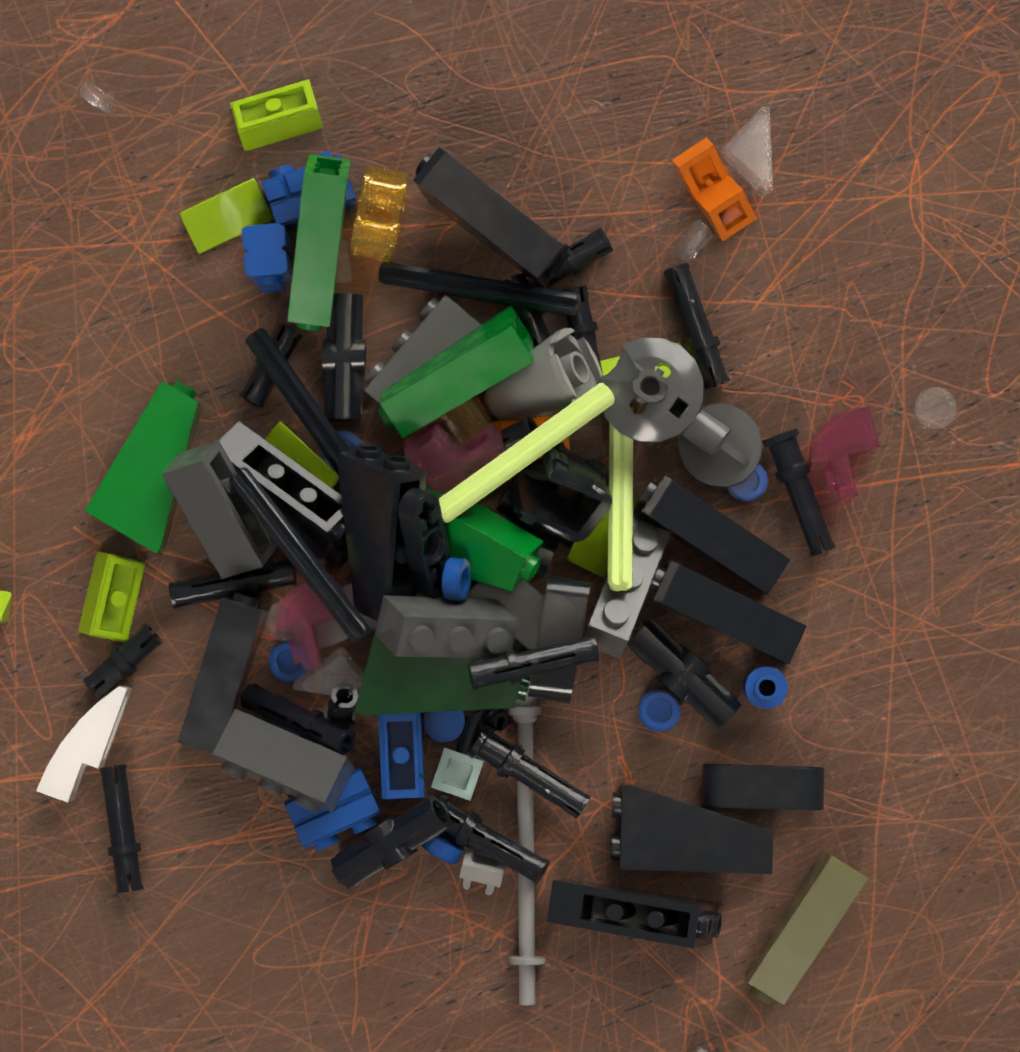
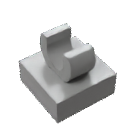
(481, 869)

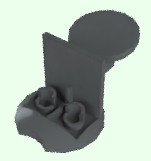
(715, 441)

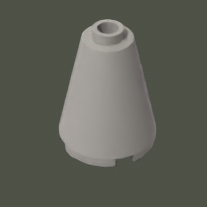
(556, 378)

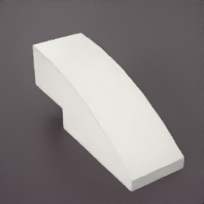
(84, 745)

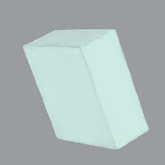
(457, 774)

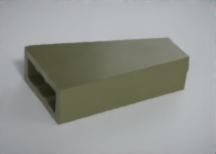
(804, 928)

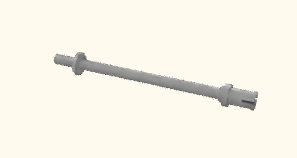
(525, 715)

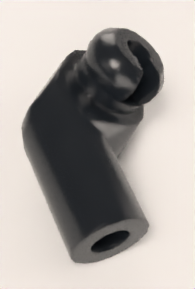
(475, 724)

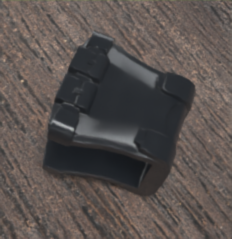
(541, 505)

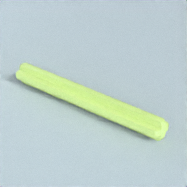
(525, 451)
(621, 511)

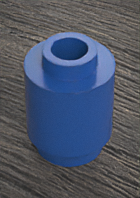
(751, 687)

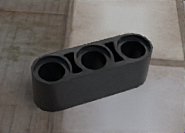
(560, 622)
(763, 787)

